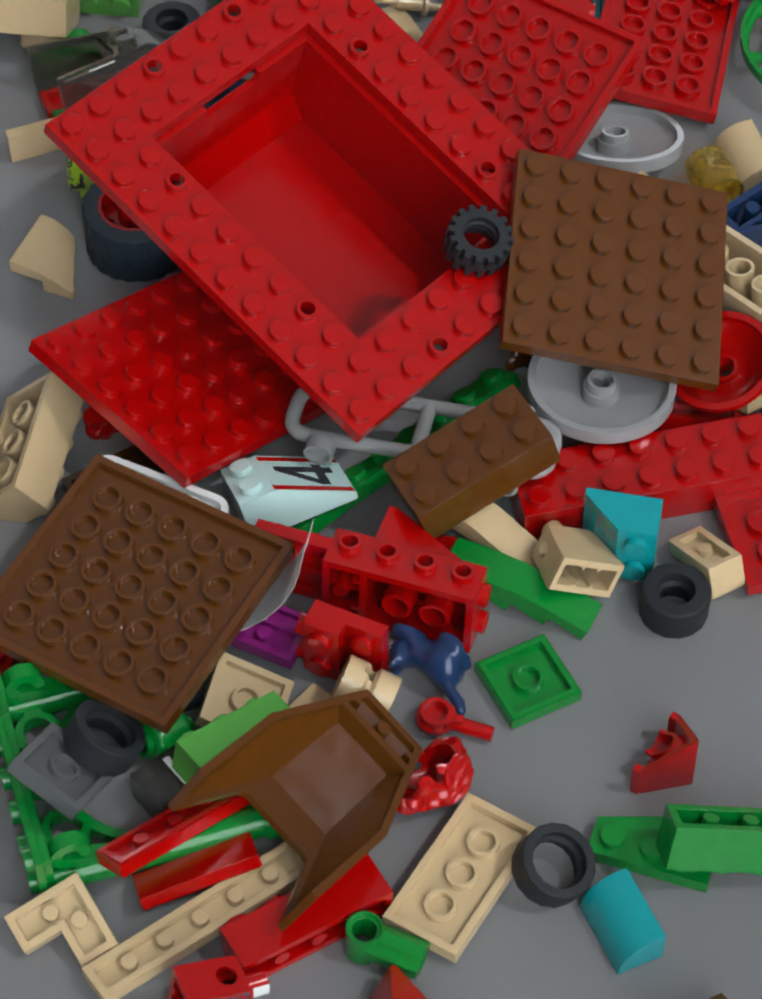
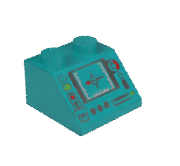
(626, 526)

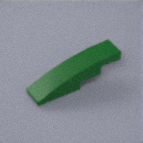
(524, 588)

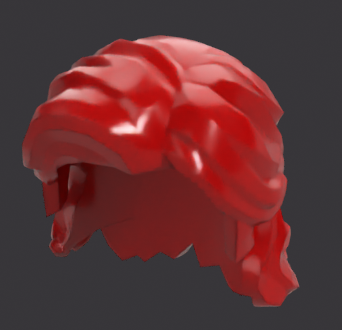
(441, 777)

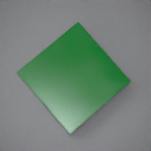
(527, 681)

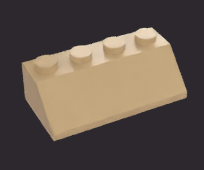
(34, 445)

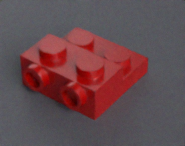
(334, 634)

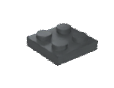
(55, 775)

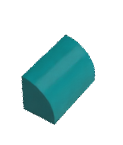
(623, 922)

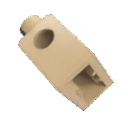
(576, 561)

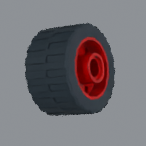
(118, 243)

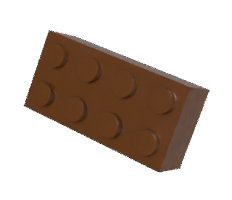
(472, 461)

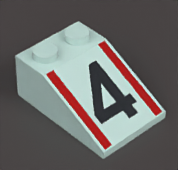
(285, 488)

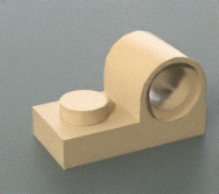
(712, 558)

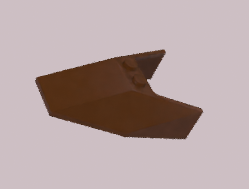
(321, 779)

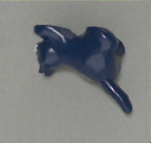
(439, 659)

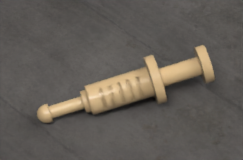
(413, 5)

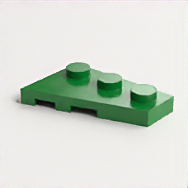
(632, 844)

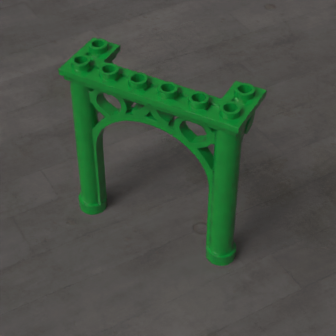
(29, 702)

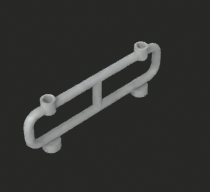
(322, 444)

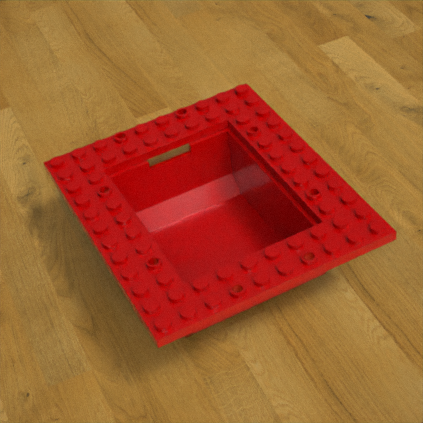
(309, 190)

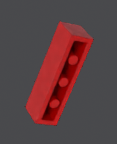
(264, 946)

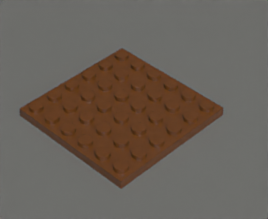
(615, 270)
(135, 591)

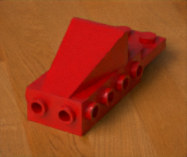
(395, 571)

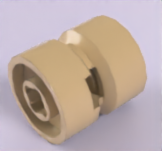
(358, 676)

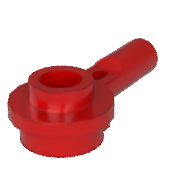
(438, 717)

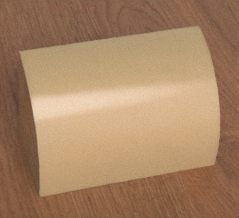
(744, 150)

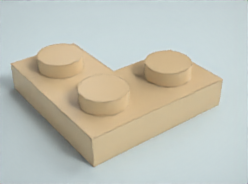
(65, 911)

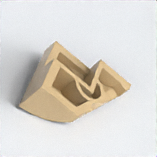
(48, 257)

